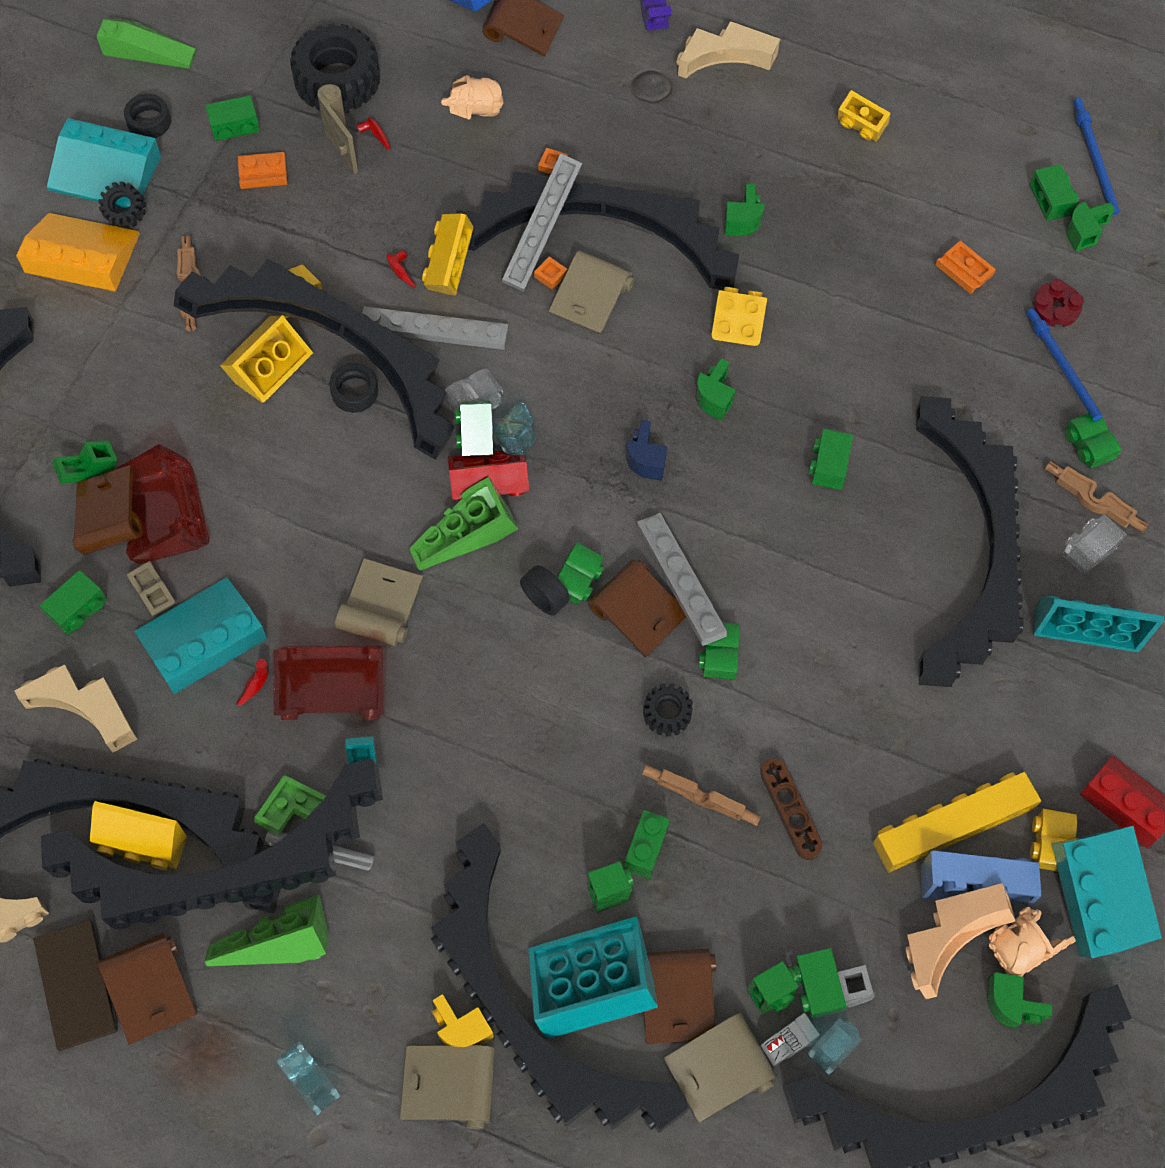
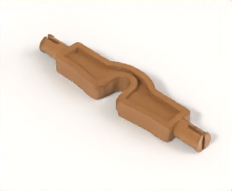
(185, 265)
(1108, 504)
(711, 800)

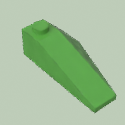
(141, 43)
(470, 525)
(288, 938)

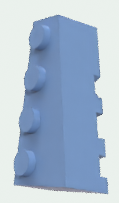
(955, 873)

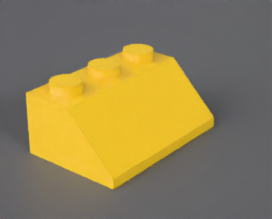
(448, 253)
(267, 358)
(136, 836)

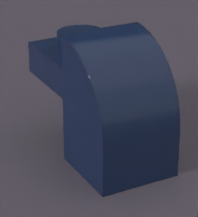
(645, 458)

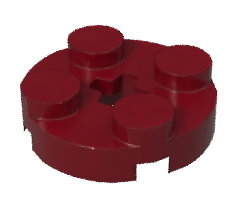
(1062, 293)

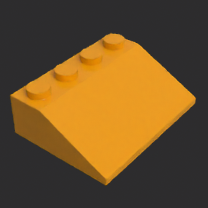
(77, 251)

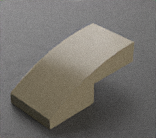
(151, 589)

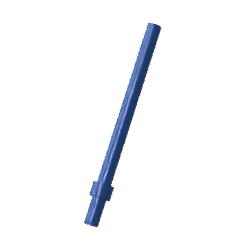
(1084, 119)
(1043, 330)

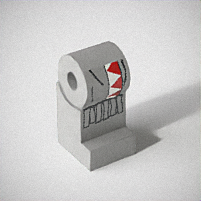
(790, 1040)

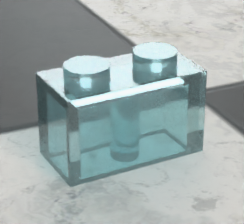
(835, 1045)

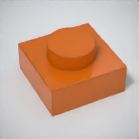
(549, 160)
(550, 273)

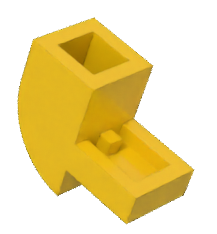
(461, 1032)

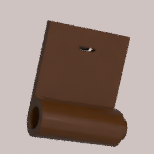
(523, 23)
(105, 512)
(636, 604)
(144, 983)
(682, 996)

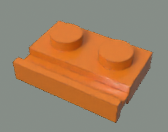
(262, 170)
(965, 267)

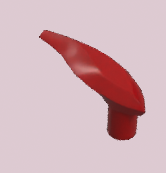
(376, 131)
(395, 264)
(255, 682)

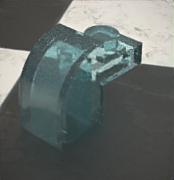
(515, 430)
(308, 1078)

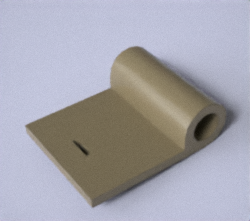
(335, 124)
(590, 291)
(380, 606)
(725, 1066)
(452, 1085)

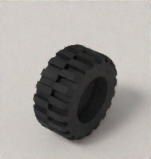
(332, 46)

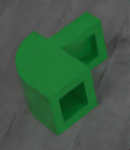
(745, 217)
(1085, 224)
(712, 394)
(94, 460)
(1007, 1002)

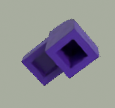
(655, 14)

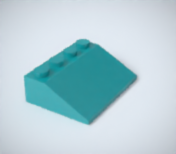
(96, 156)
(1094, 624)
(201, 635)
(1106, 892)
(591, 978)

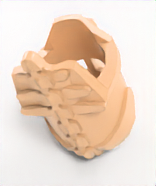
(474, 97)
(1024, 943)

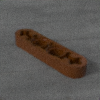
(794, 807)

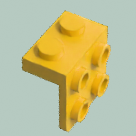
(739, 317)

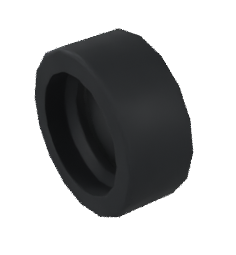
(144, 103)
(352, 371)
(544, 590)

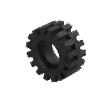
(115, 193)
(673, 695)

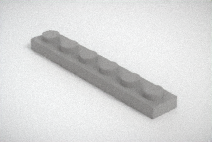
(541, 222)
(441, 328)
(681, 579)

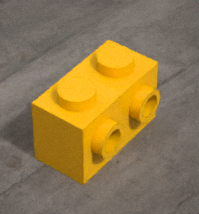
(863, 116)

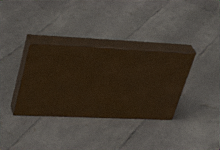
(73, 985)

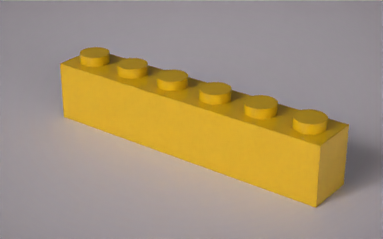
(955, 821)

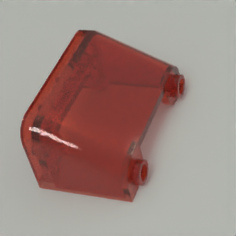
(167, 505)
(329, 680)

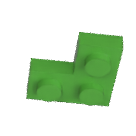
(287, 799)

